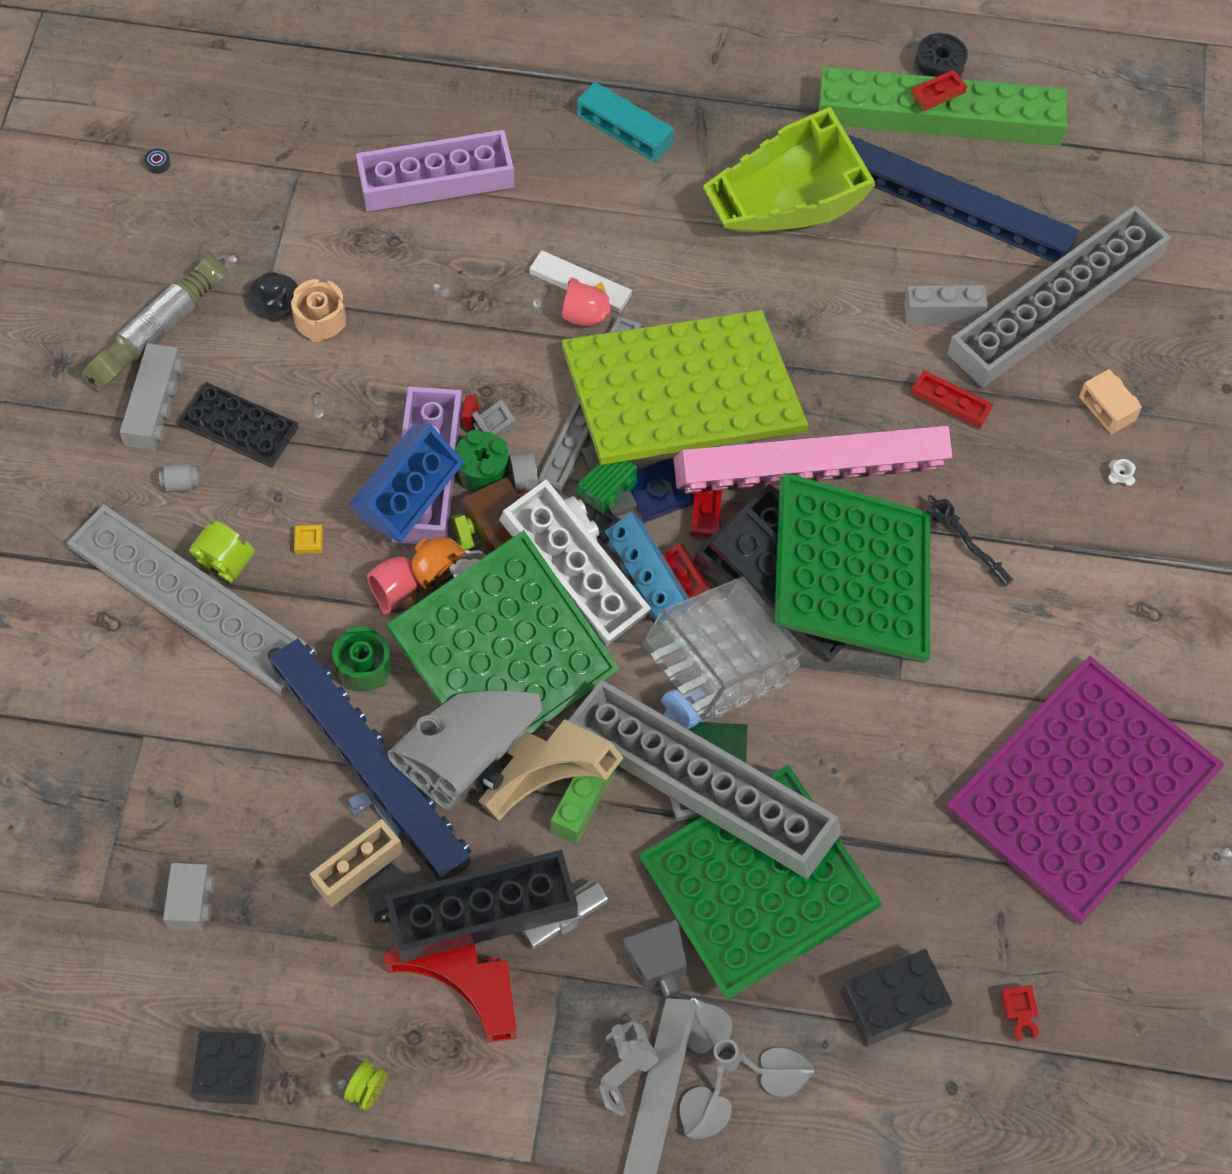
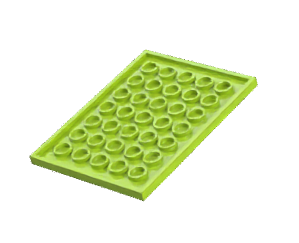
(683, 387)

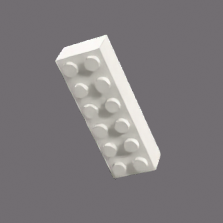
(577, 561)

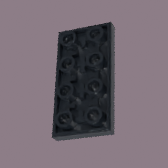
(238, 424)

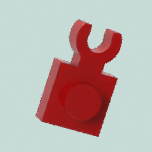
(1020, 1007)

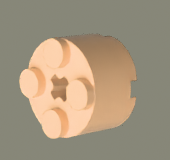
(318, 309)

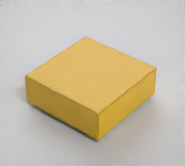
(308, 539)

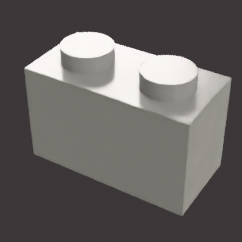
(188, 897)

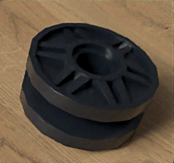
(940, 54)

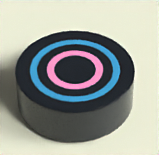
(157, 161)

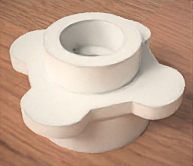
(1124, 466)

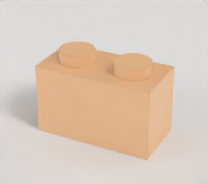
(1110, 401)

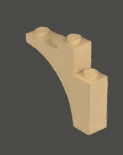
(538, 762)

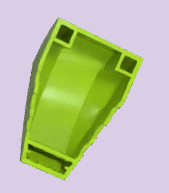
(793, 179)

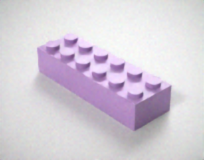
(435, 170)
(443, 412)

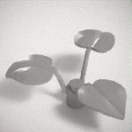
(706, 1112)

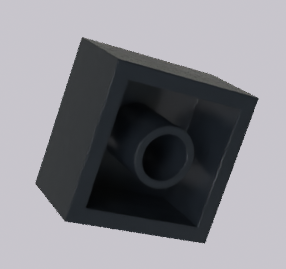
(228, 1068)

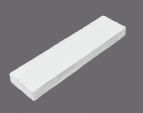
(559, 271)

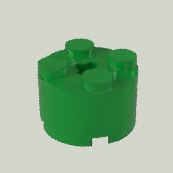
(484, 460)
(361, 673)

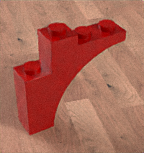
(482, 985)

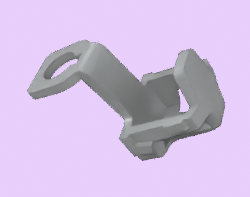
(635, 1054)

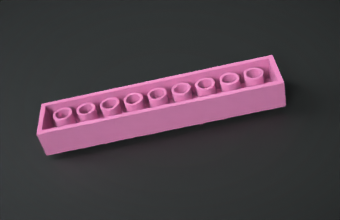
(812, 458)

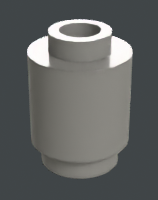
(179, 477)

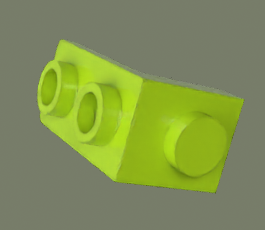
(463, 529)

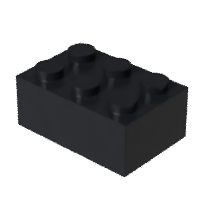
(895, 997)

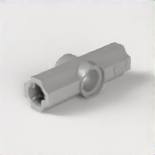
(588, 897)

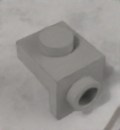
(495, 419)

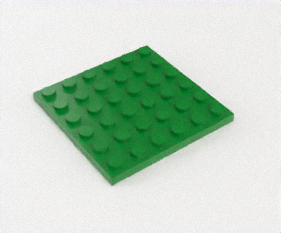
(853, 568)
(504, 630)
(749, 909)

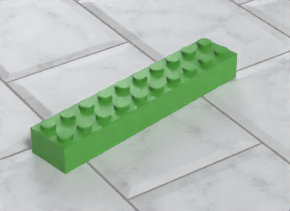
(983, 112)

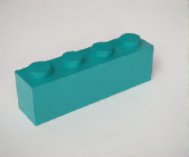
(625, 122)

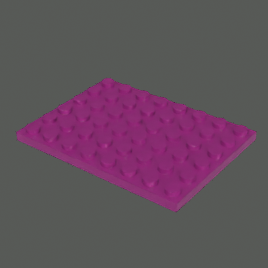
(1084, 788)

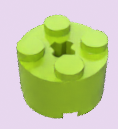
(222, 550)

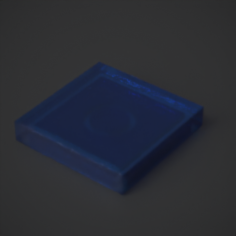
(657, 491)

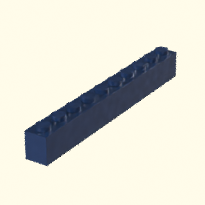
(966, 203)
(369, 760)

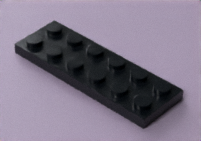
(751, 552)

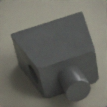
(658, 957)

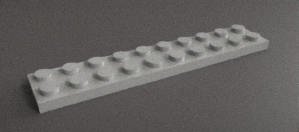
(183, 593)

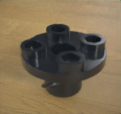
(272, 296)

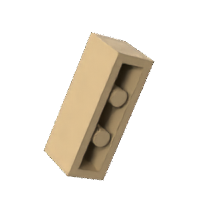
(356, 863)

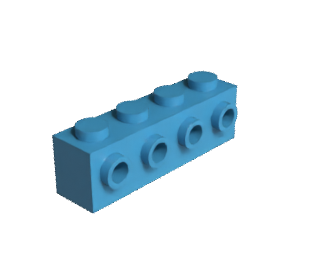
(645, 564)

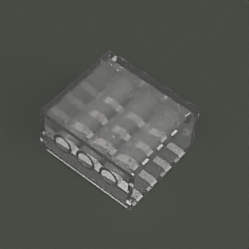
(723, 648)

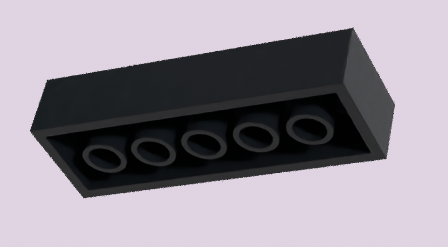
(481, 906)

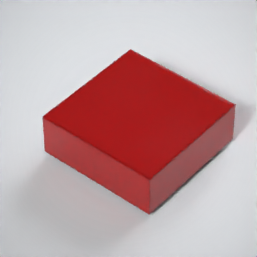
(470, 406)

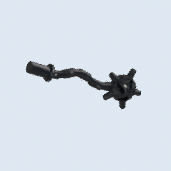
(943, 511)

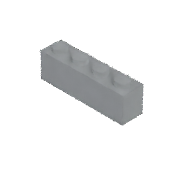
(151, 397)

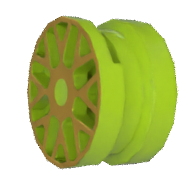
(366, 1085)

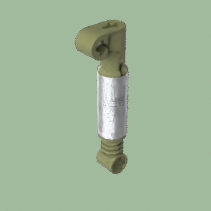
(154, 322)

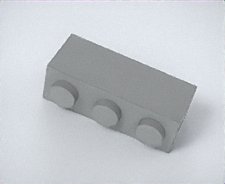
(944, 304)

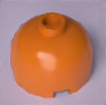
(434, 560)

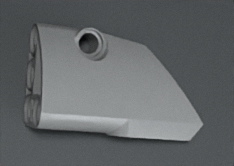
(463, 741)

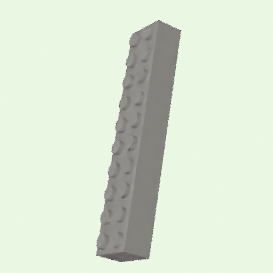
(1058, 296)
(710, 780)

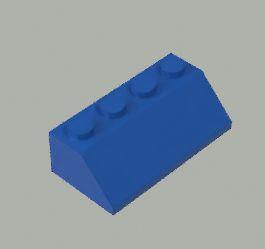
(407, 482)

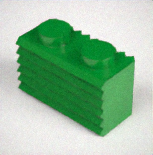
(606, 483)

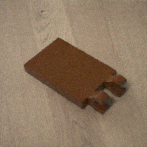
(486, 508)

